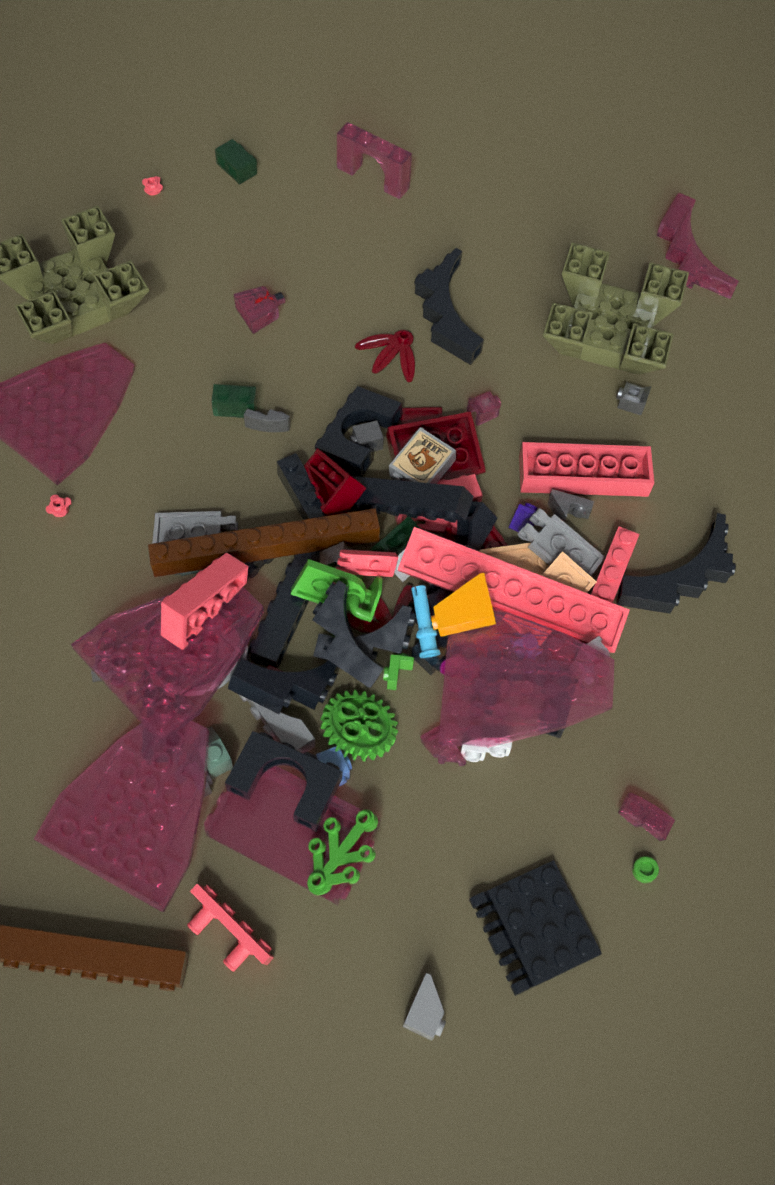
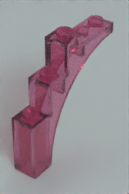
(685, 252)

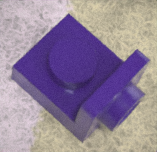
(522, 517)

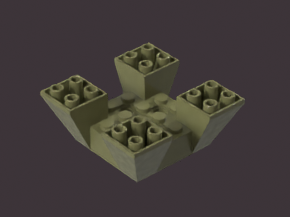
(74, 288)
(610, 322)

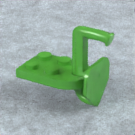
(317, 578)

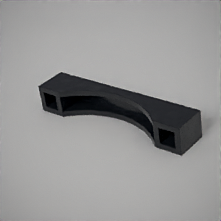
(471, 534)

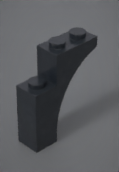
(389, 637)
(344, 648)
(278, 688)

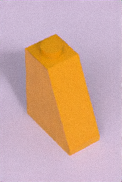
(464, 609)

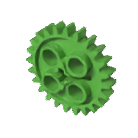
(359, 725)

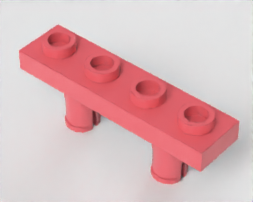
(241, 930)

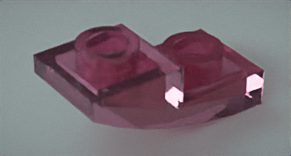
(645, 814)

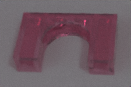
(394, 160)

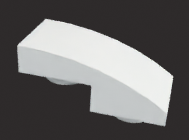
(477, 753)

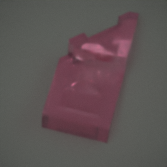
(443, 753)

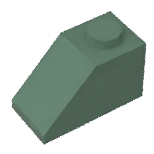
(218, 757)

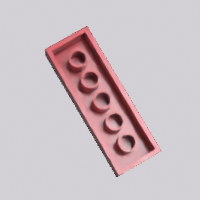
(586, 469)

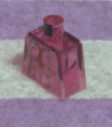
(258, 307)

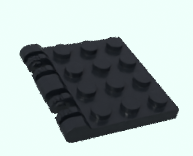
(538, 924)

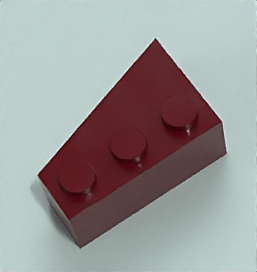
(333, 484)

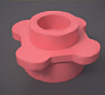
(152, 185)
(61, 510)

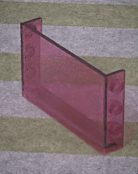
(268, 835)

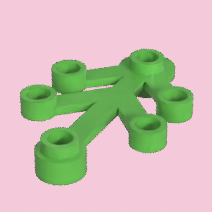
(339, 853)

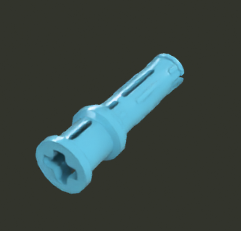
(426, 632)

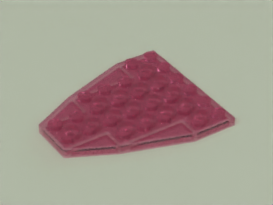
(63, 408)
(157, 678)
(519, 683)
(135, 813)

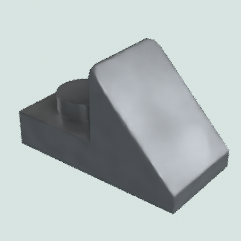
(565, 503)

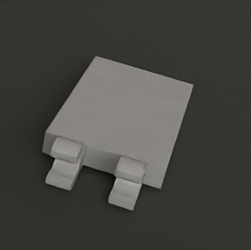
(190, 524)
(559, 537)

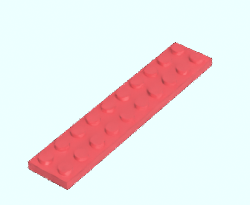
(514, 589)

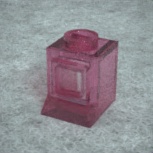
(485, 406)

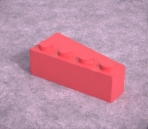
(201, 598)

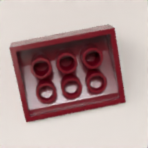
(454, 430)

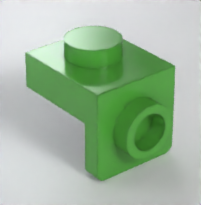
(397, 662)

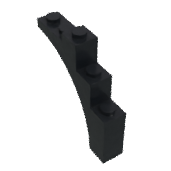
(447, 328)
(663, 591)

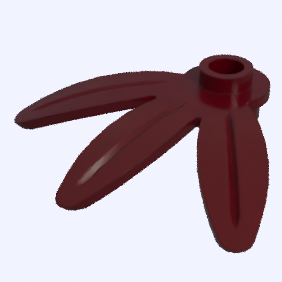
(395, 343)
(381, 613)

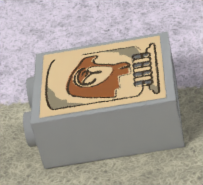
(422, 459)

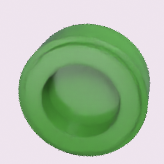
(645, 869)

